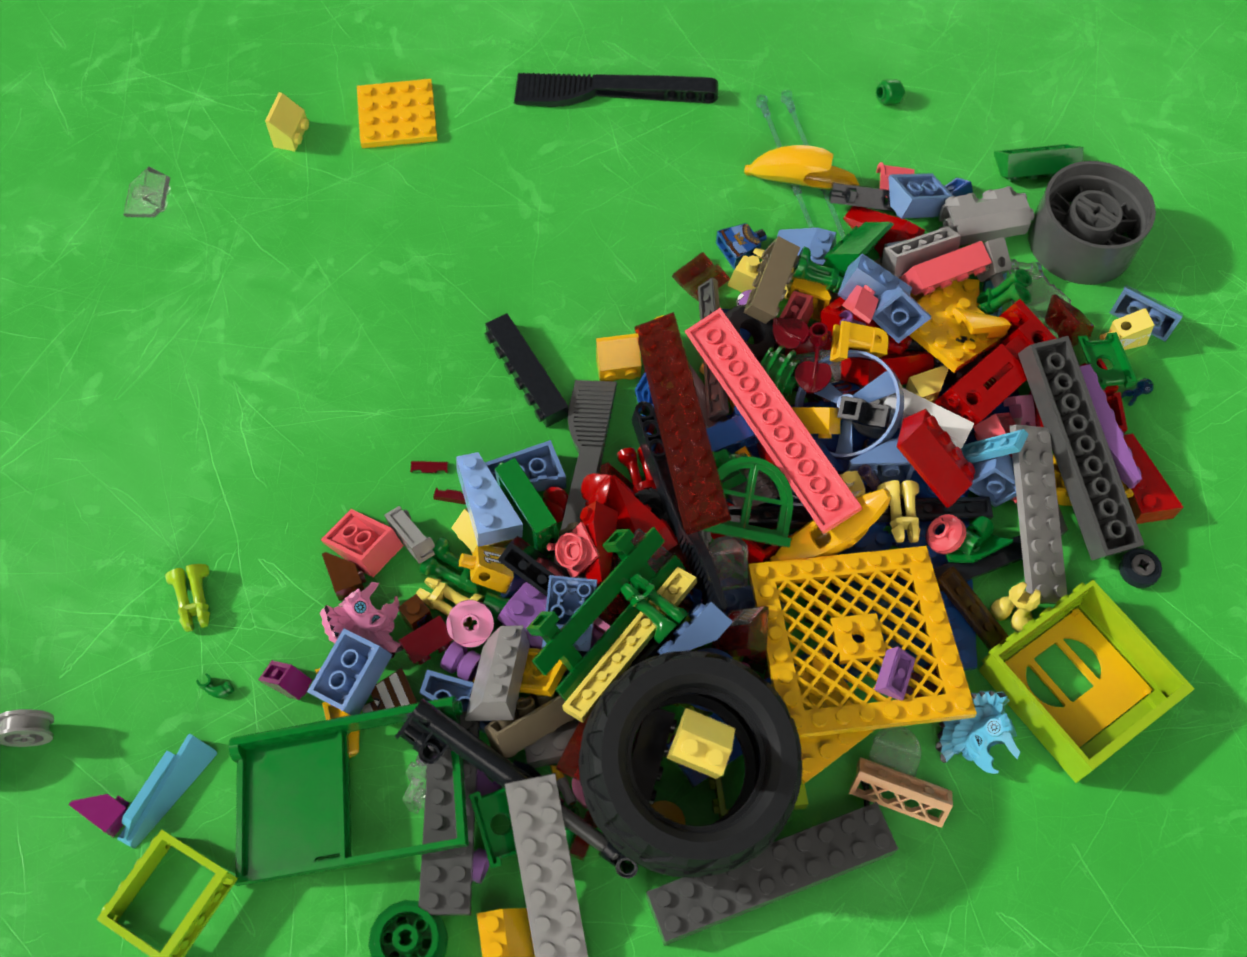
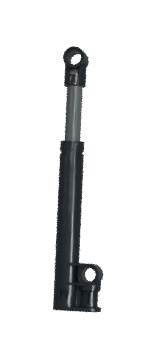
(433, 728)

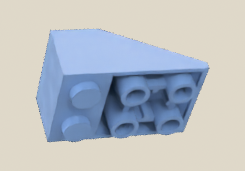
(565, 598)
(705, 626)

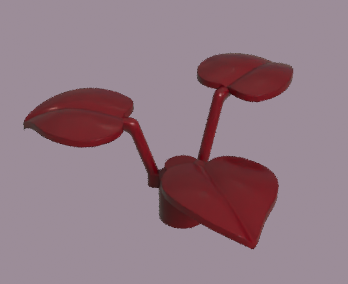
(790, 332)

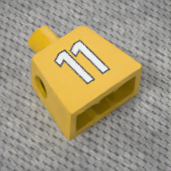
(486, 568)

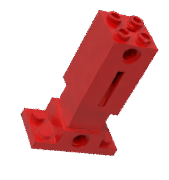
(998, 372)

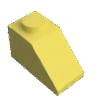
(928, 383)

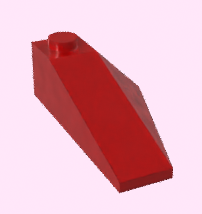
(900, 230)

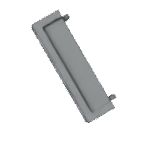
(410, 535)

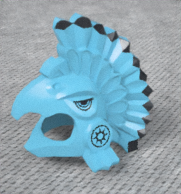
(979, 734)

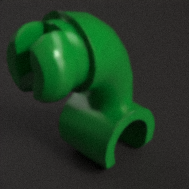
(216, 691)

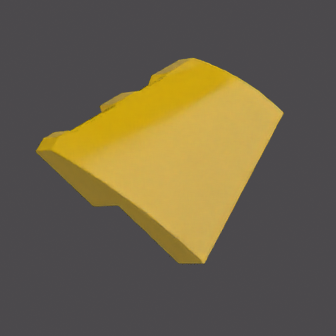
(982, 323)

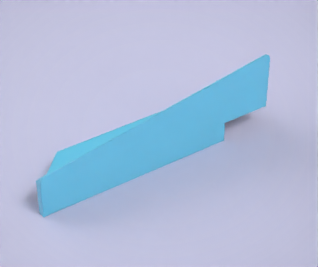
(164, 788)

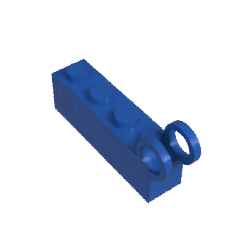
(731, 434)

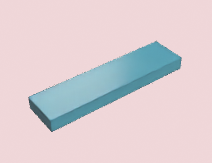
(995, 446)

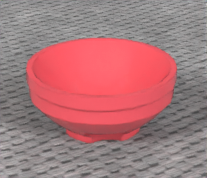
(950, 539)

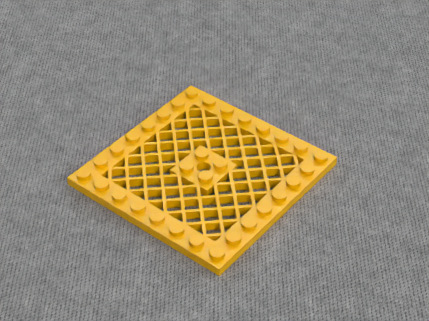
(816, 721)

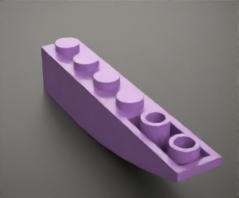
(1121, 453)

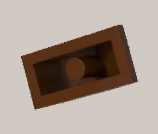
(343, 575)

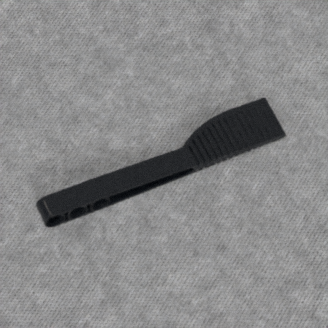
(568, 90)
(692, 544)

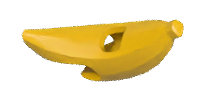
(800, 166)
(811, 542)

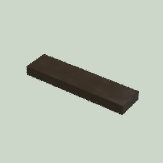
(971, 608)

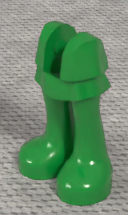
(810, 271)
(1010, 289)
(433, 567)
(639, 593)

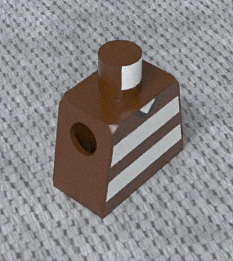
(391, 693)

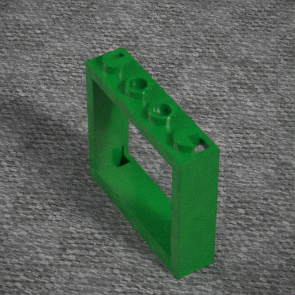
(537, 520)

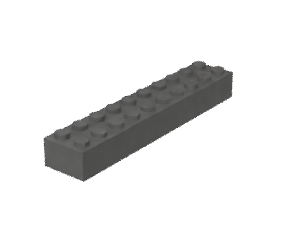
(1080, 448)
(778, 872)

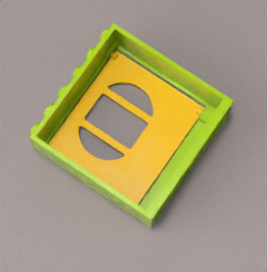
(1128, 673)

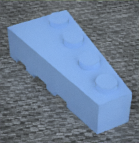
(487, 505)

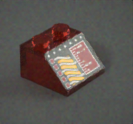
(746, 633)

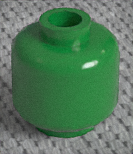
(890, 92)

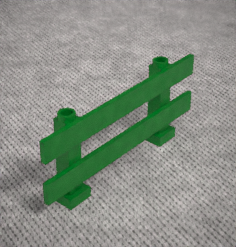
(561, 641)

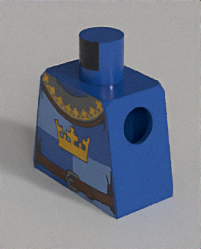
(739, 242)

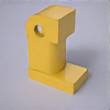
(857, 337)

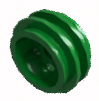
(781, 369)
(388, 923)

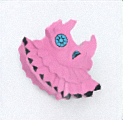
(363, 619)

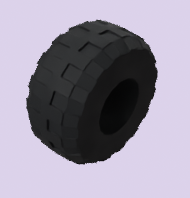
(760, 331)

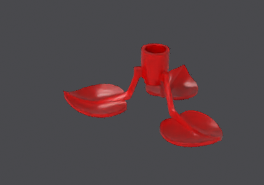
(593, 488)

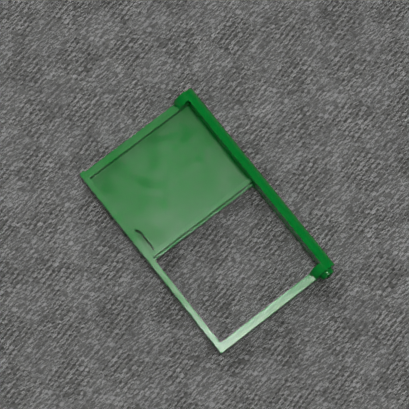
(298, 797)

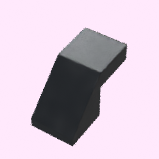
(864, 413)

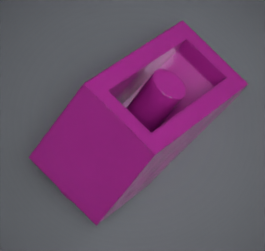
(286, 679)
(102, 811)

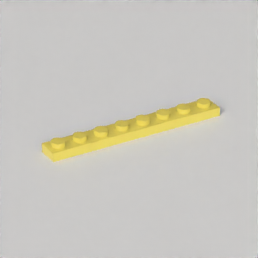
(625, 649)

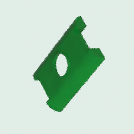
(1112, 350)
(485, 808)

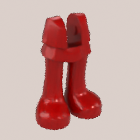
(629, 459)

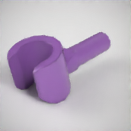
(849, 318)

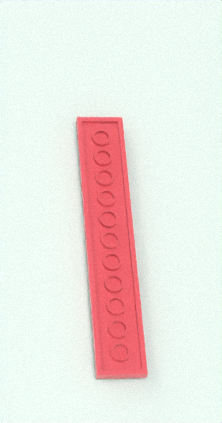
(773, 422)

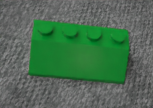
(1036, 160)
(858, 241)

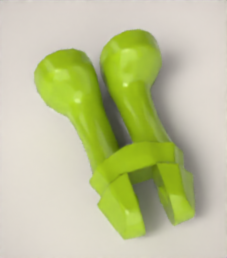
(177, 578)

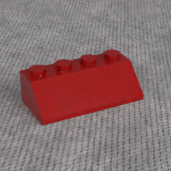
(935, 457)

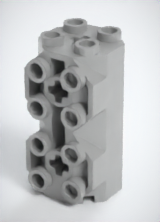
(993, 216)

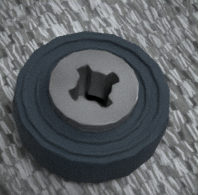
(1136, 575)

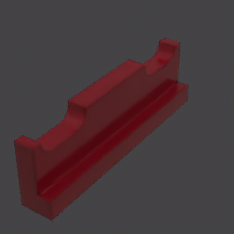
(429, 466)
(449, 496)

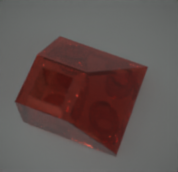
(1067, 320)

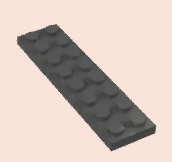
(447, 874)

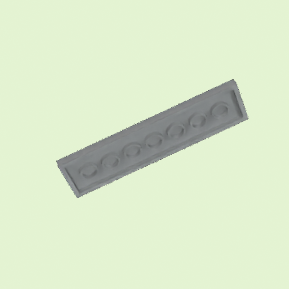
(1039, 515)
(546, 867)

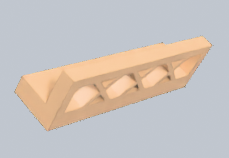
(907, 786)

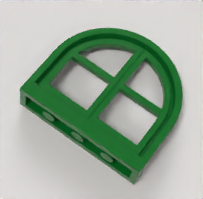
(753, 533)

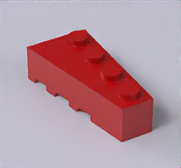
(864, 370)
(1152, 496)

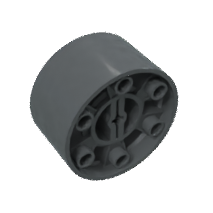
(1085, 238)

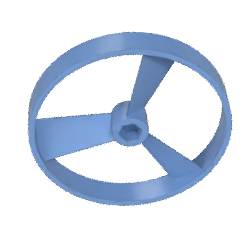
(879, 388)

